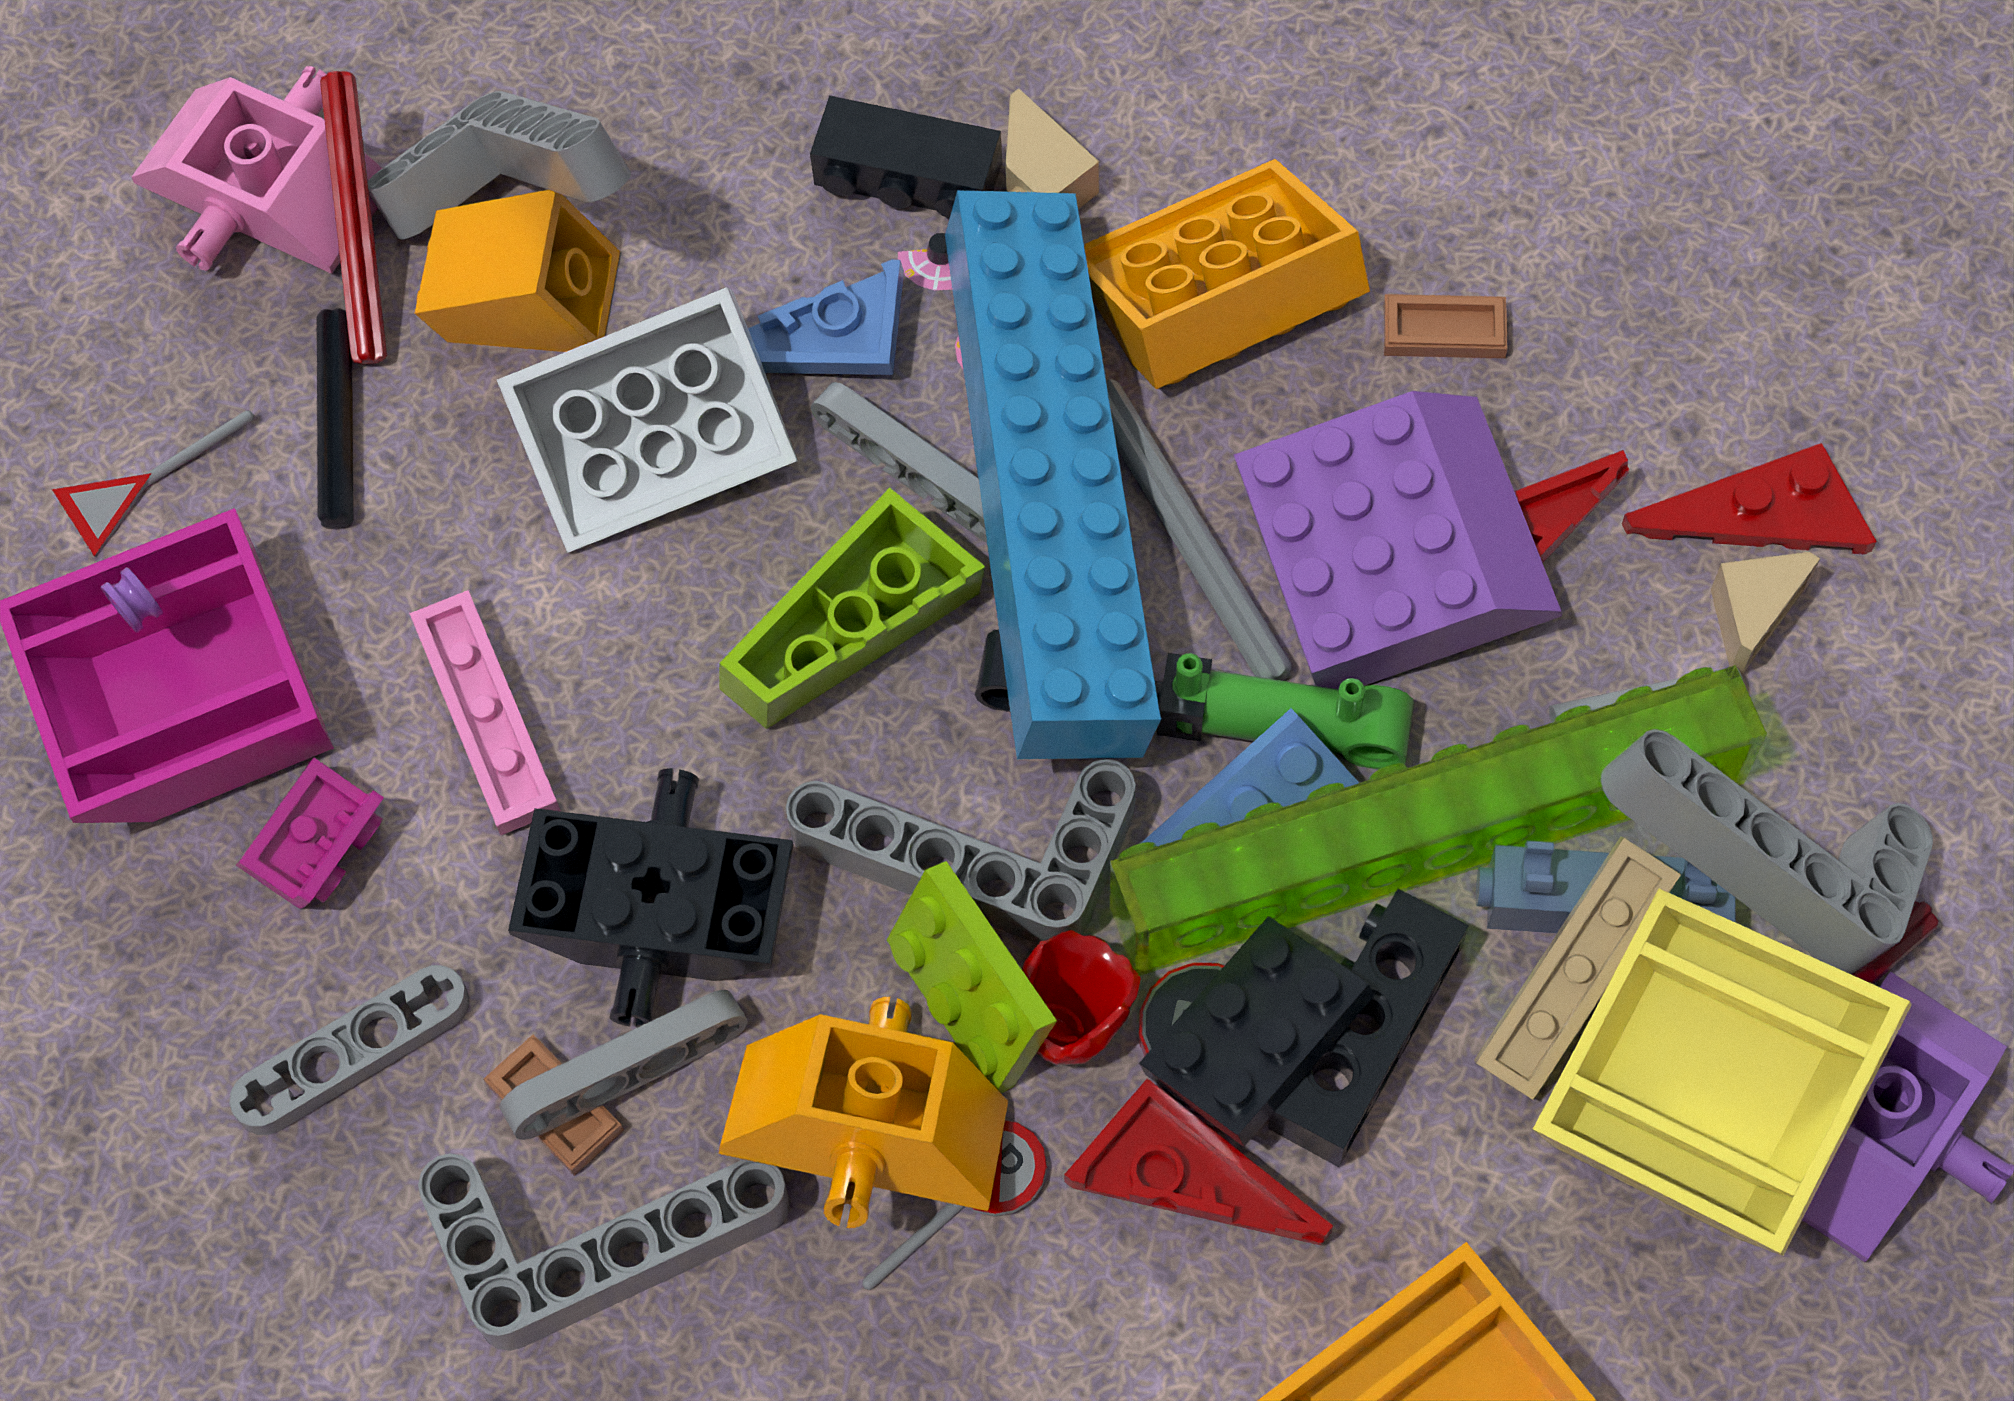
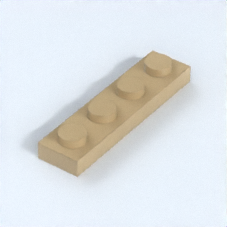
(1574, 969)

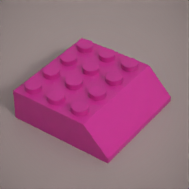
(186, 701)

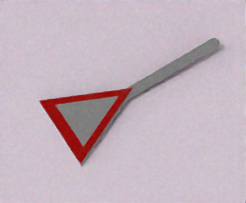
(103, 505)

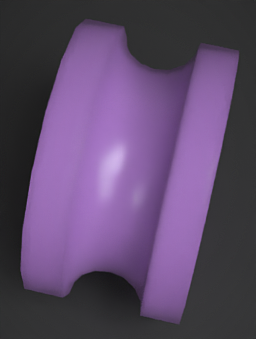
(131, 599)

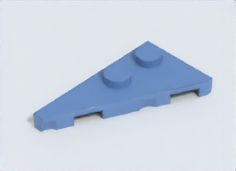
(835, 330)
(1275, 768)

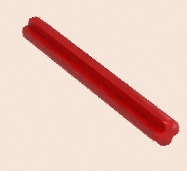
(353, 218)

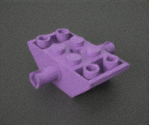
(1931, 1082)

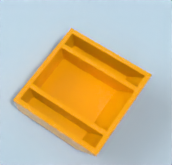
(1439, 1340)

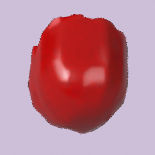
(1085, 991)

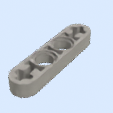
(903, 453)
(345, 1040)
(622, 1064)

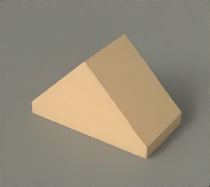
(1755, 598)

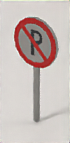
(1016, 1183)

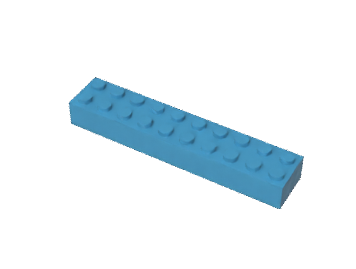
(1050, 479)

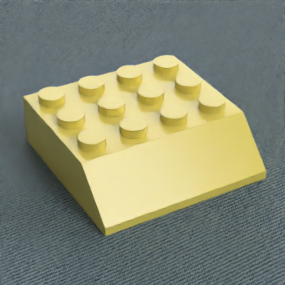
(1721, 1071)

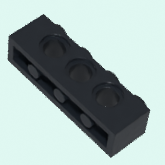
(1428, 946)

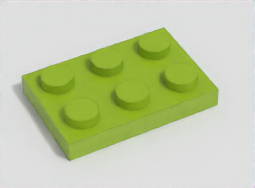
(969, 978)

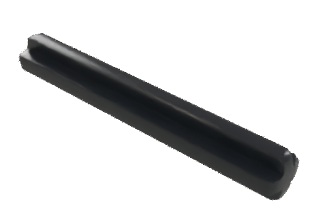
(334, 421)

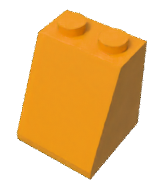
(518, 274)

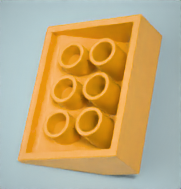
(1223, 272)

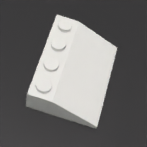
(648, 419)

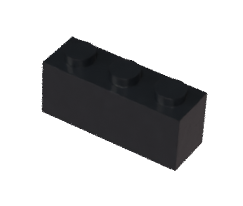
(902, 155)

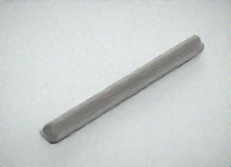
(1195, 540)

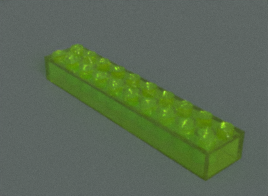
(1411, 822)

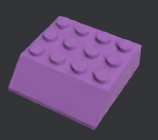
(1396, 537)

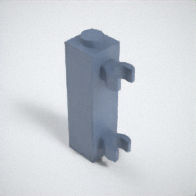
(1540, 885)

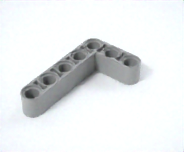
(493, 138)
(974, 860)
(1828, 906)
(591, 1252)

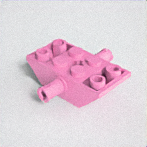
(250, 170)

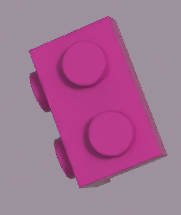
(310, 834)

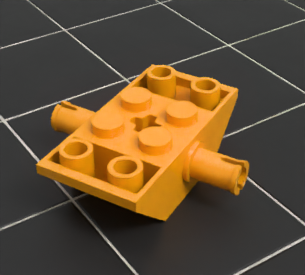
(868, 1111)

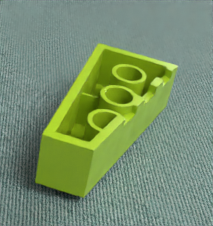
(853, 606)

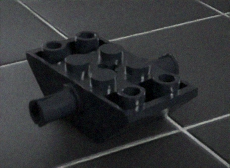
(712, 909)

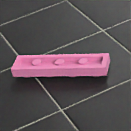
(484, 711)

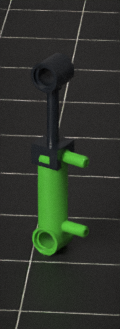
(1356, 721)

